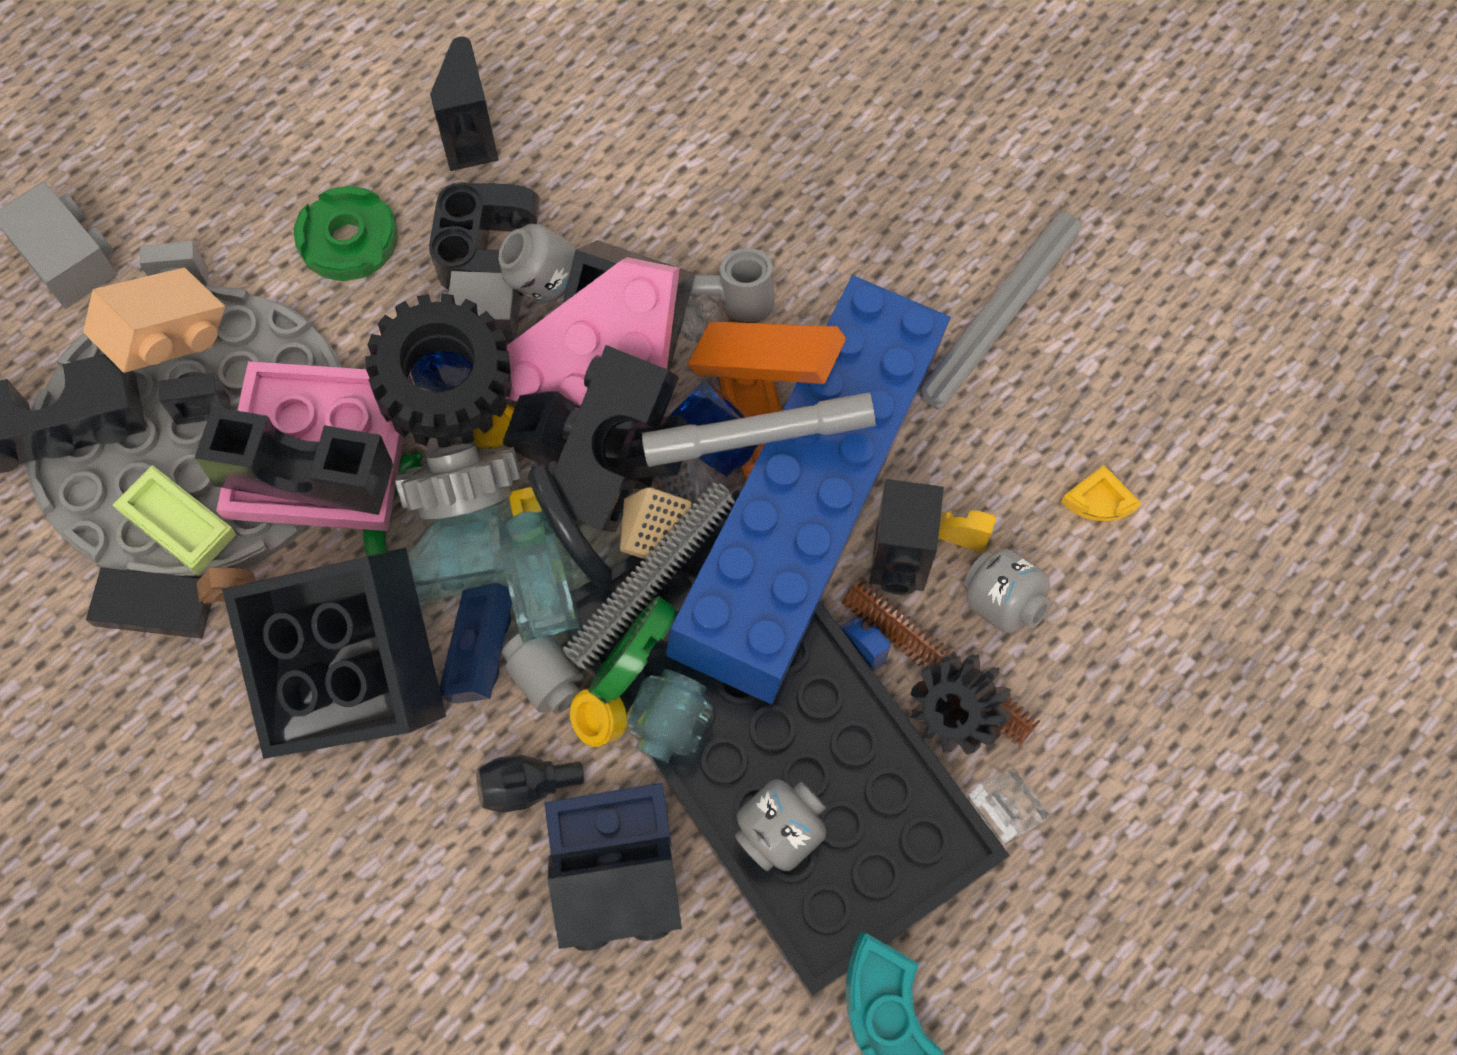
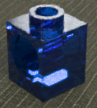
(710, 406)

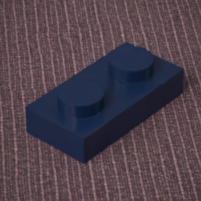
(476, 644)
(607, 819)

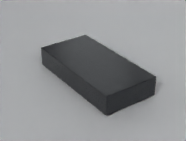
(148, 603)

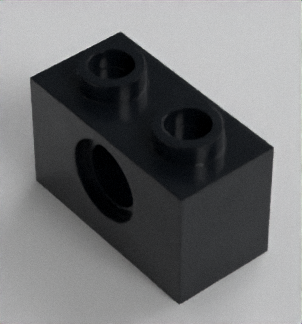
(906, 536)

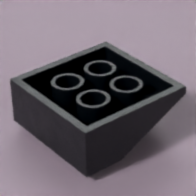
(335, 654)

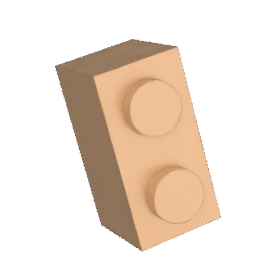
(153, 319)

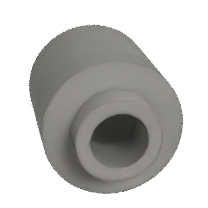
(543, 672)

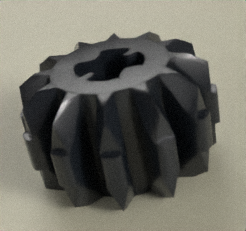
(944, 710)

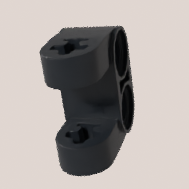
(488, 208)

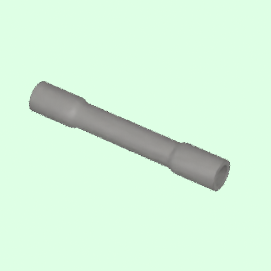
(823, 418)

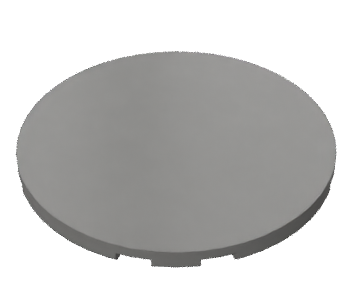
(81, 487)

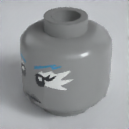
(536, 262)
(1007, 590)
(781, 825)

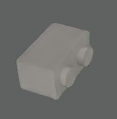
(55, 243)

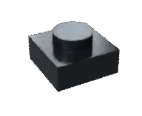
(192, 397)

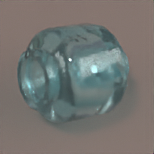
(669, 715)

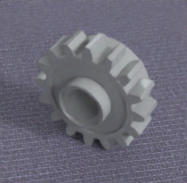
(458, 480)

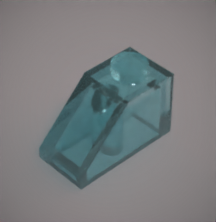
(458, 555)
(537, 576)

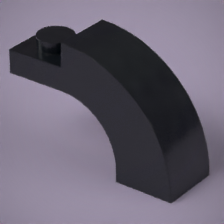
(538, 430)

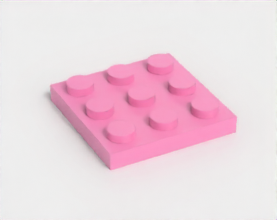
(300, 404)

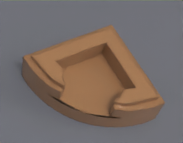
(216, 579)

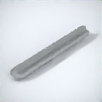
(999, 310)

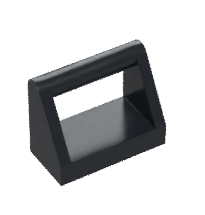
(462, 109)

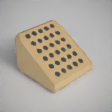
(648, 518)

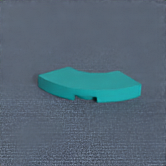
(882, 1001)

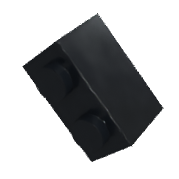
(613, 894)

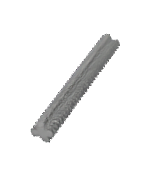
(649, 576)

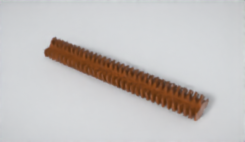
(921, 648)

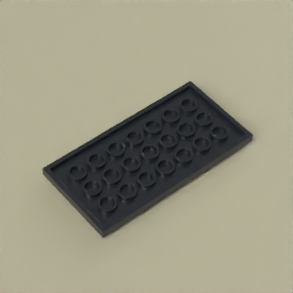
(893, 815)

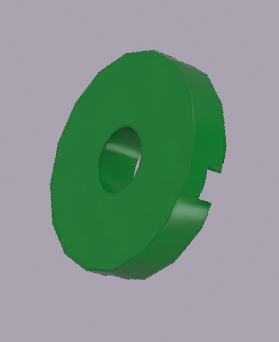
(352, 257)
(632, 651)

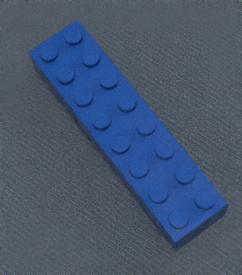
(805, 501)

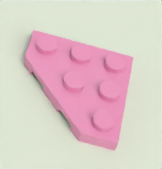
(622, 308)

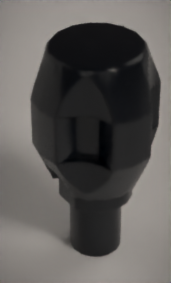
(522, 781)

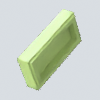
(175, 520)

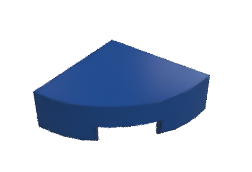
(870, 644)

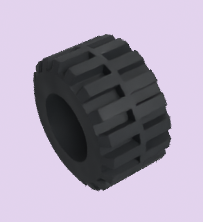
(432, 329)

